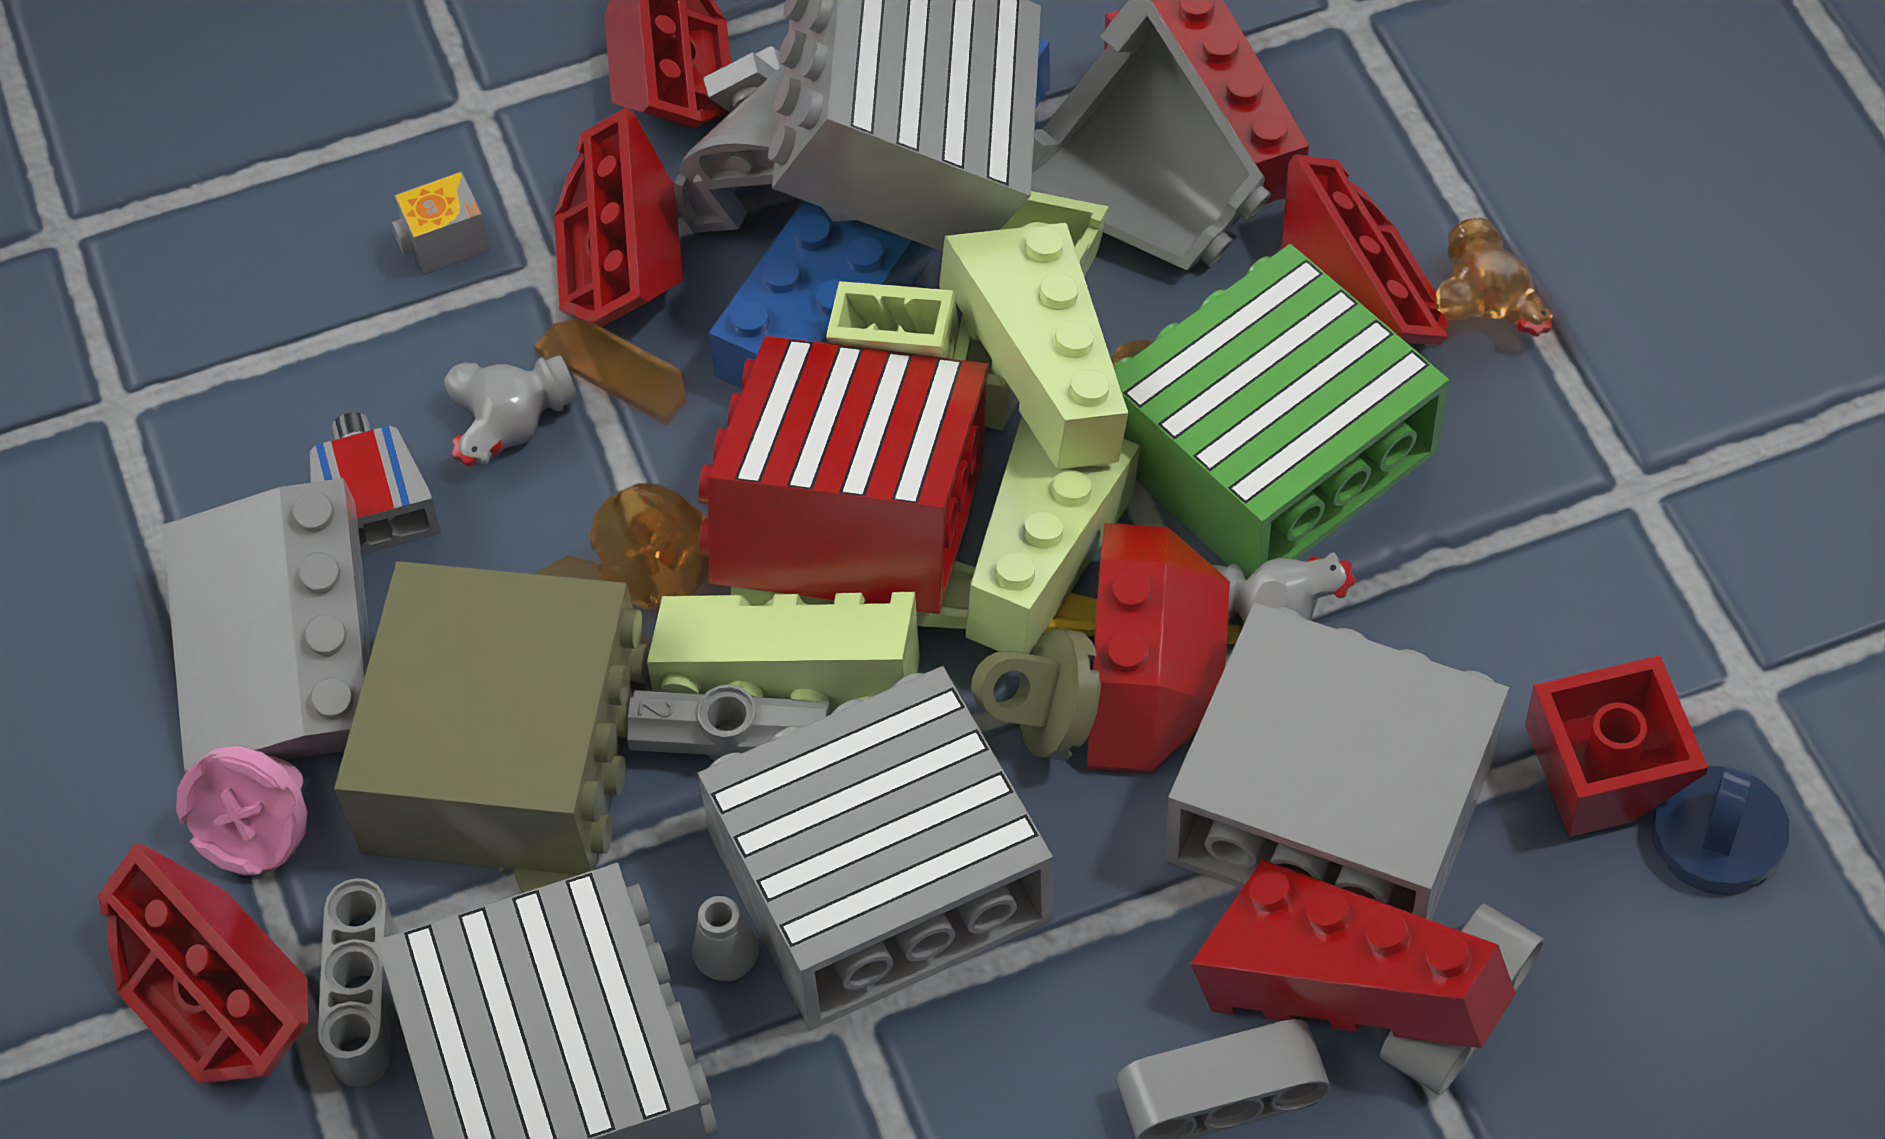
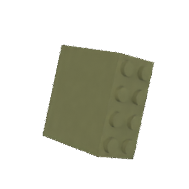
(493, 719)

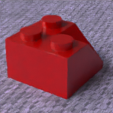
(1612, 743)

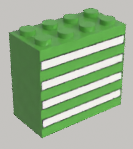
(1278, 412)

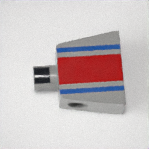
(383, 480)

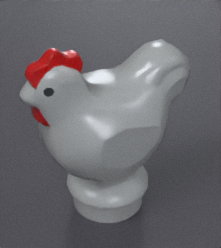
(505, 404)
(1287, 584)

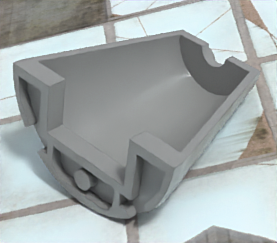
(1150, 147)
(729, 158)

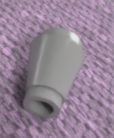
(723, 941)

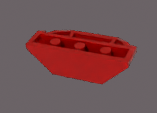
(663, 54)
(615, 224)
(1359, 248)
(1154, 645)
(200, 970)

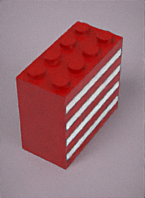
(844, 472)

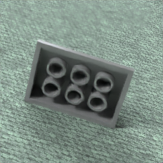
(269, 622)

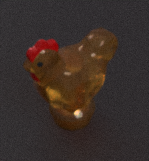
(1489, 281)

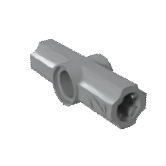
(691, 721)

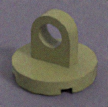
(1054, 695)

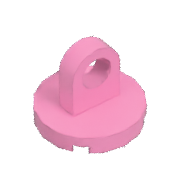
(243, 809)

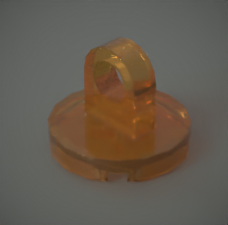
(650, 543)

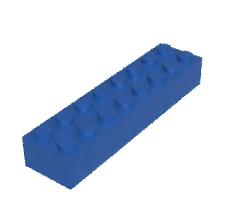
(800, 274)

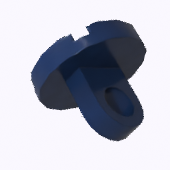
(1722, 831)

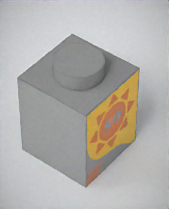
(440, 223)

